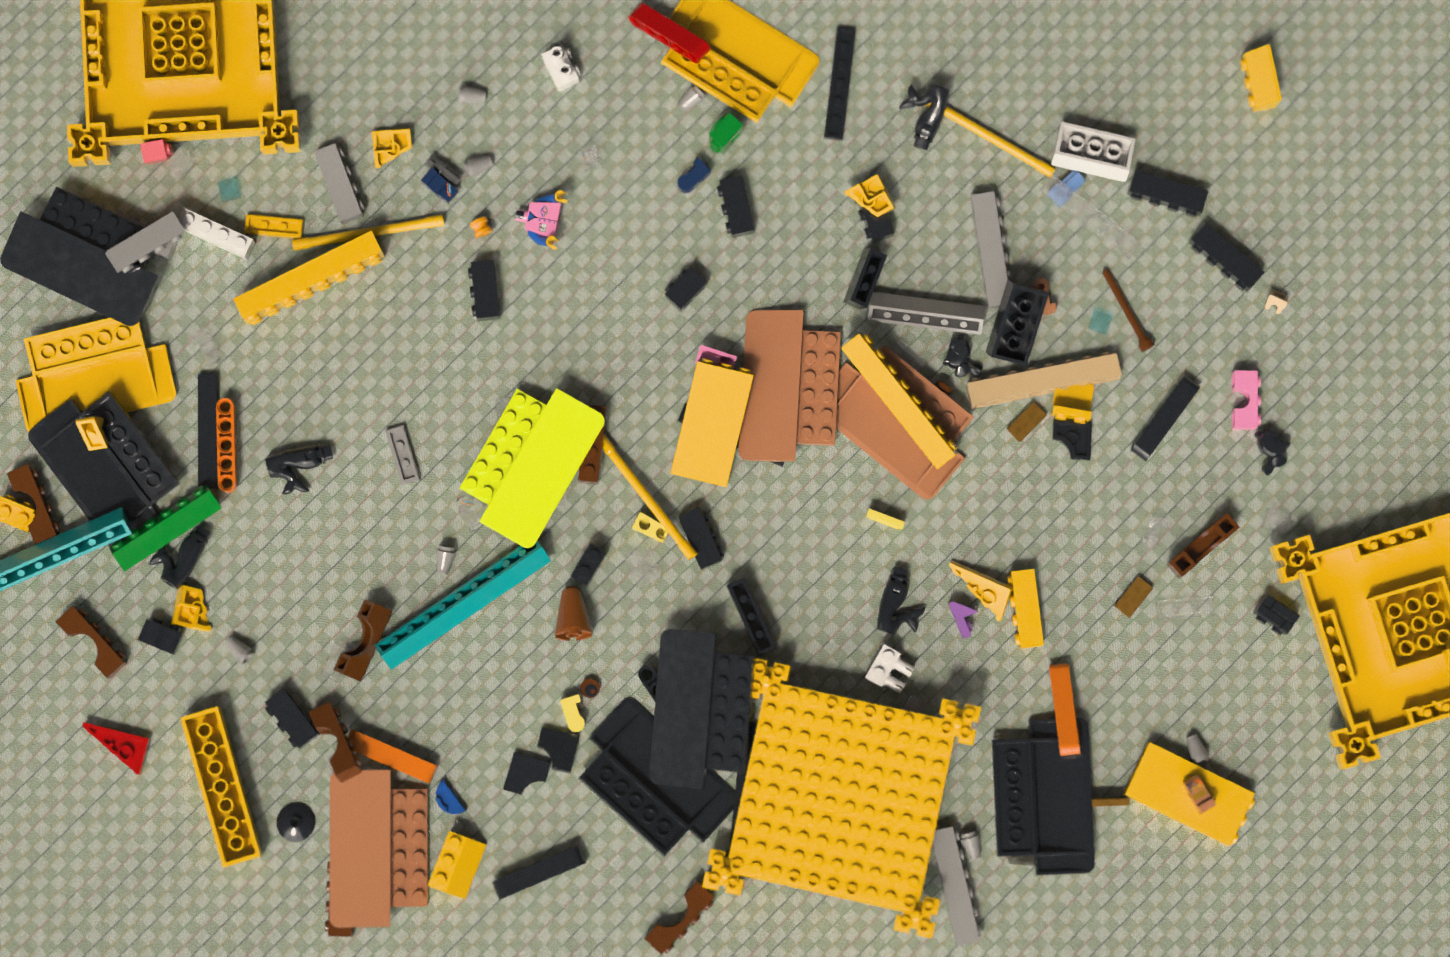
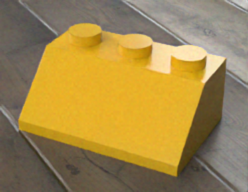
(1261, 78)
(457, 865)

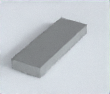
(402, 455)

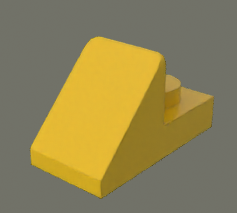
(92, 432)

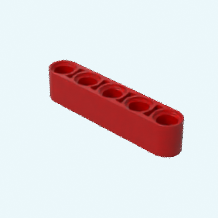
(669, 33)

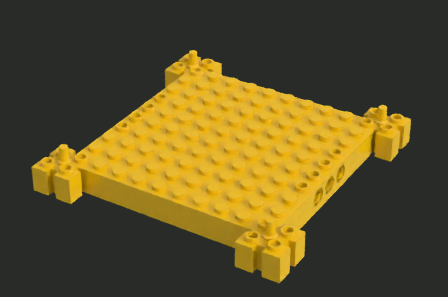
(179, 76)
(1380, 628)
(842, 798)

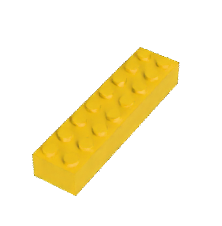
(309, 278)
(900, 400)
(221, 786)

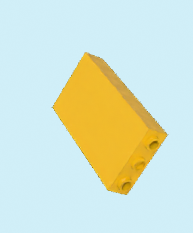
(712, 422)
(1159, 786)

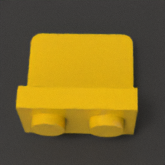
(1073, 403)

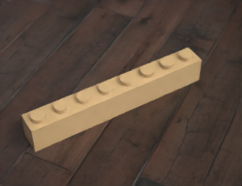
(1042, 381)

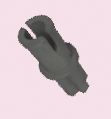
(444, 169)

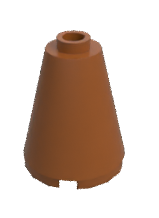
(572, 616)

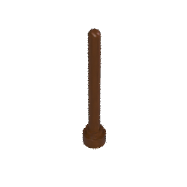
(1144, 341)

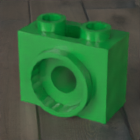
(725, 133)

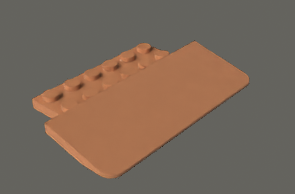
(791, 386)
(876, 430)
(375, 849)

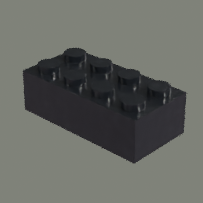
(1017, 322)

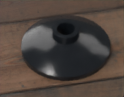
(305, 825)

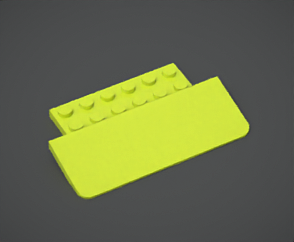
(531, 462)

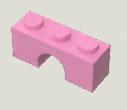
(1247, 384)

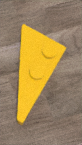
(989, 590)

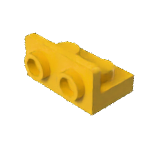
(15, 513)

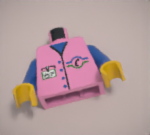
(543, 218)

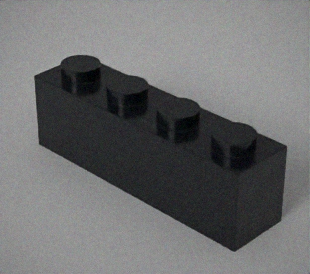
(1167, 193)
(1226, 257)
(751, 617)

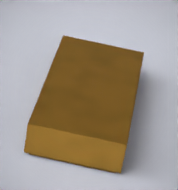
(1026, 422)
(1133, 597)
(1110, 802)

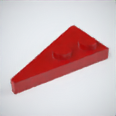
(127, 747)

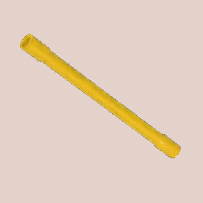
(1039, 165)
(427, 222)
(682, 543)

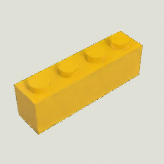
(1026, 609)

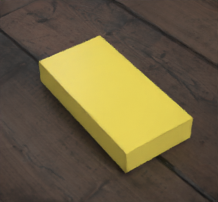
(885, 519)

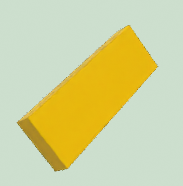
(273, 226)

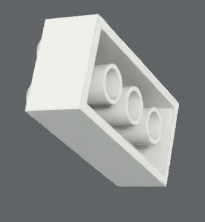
(1093, 151)

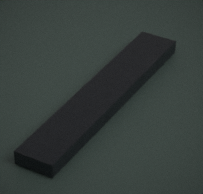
(839, 83)
(207, 430)

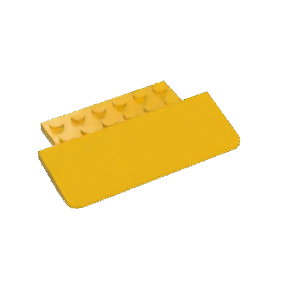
(746, 59)
(89, 363)

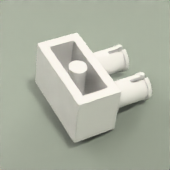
(560, 68)
(888, 660)

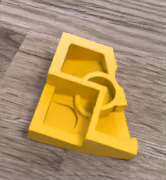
(390, 144)
(872, 195)
(190, 610)

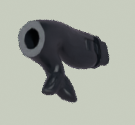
(931, 118)
(302, 458)
(188, 555)
(892, 598)

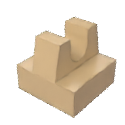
(1278, 299)

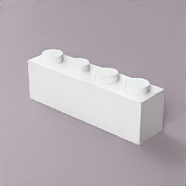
(216, 234)

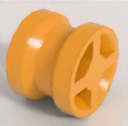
(481, 227)

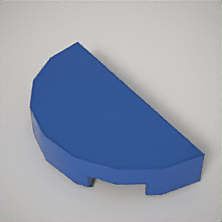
(447, 800)

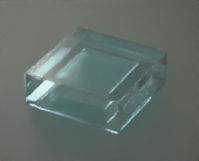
(229, 190)
(1100, 322)

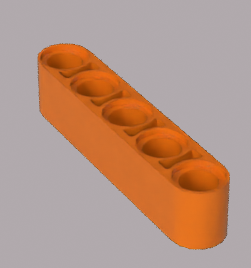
(223, 436)
(1064, 709)
(392, 756)

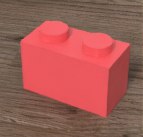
(156, 151)

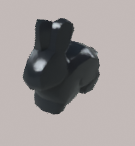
(958, 358)
(1273, 448)

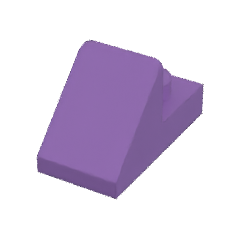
(959, 613)

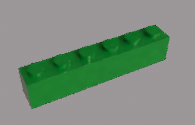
(165, 527)

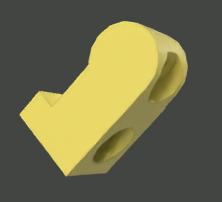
(650, 527)
(573, 718)

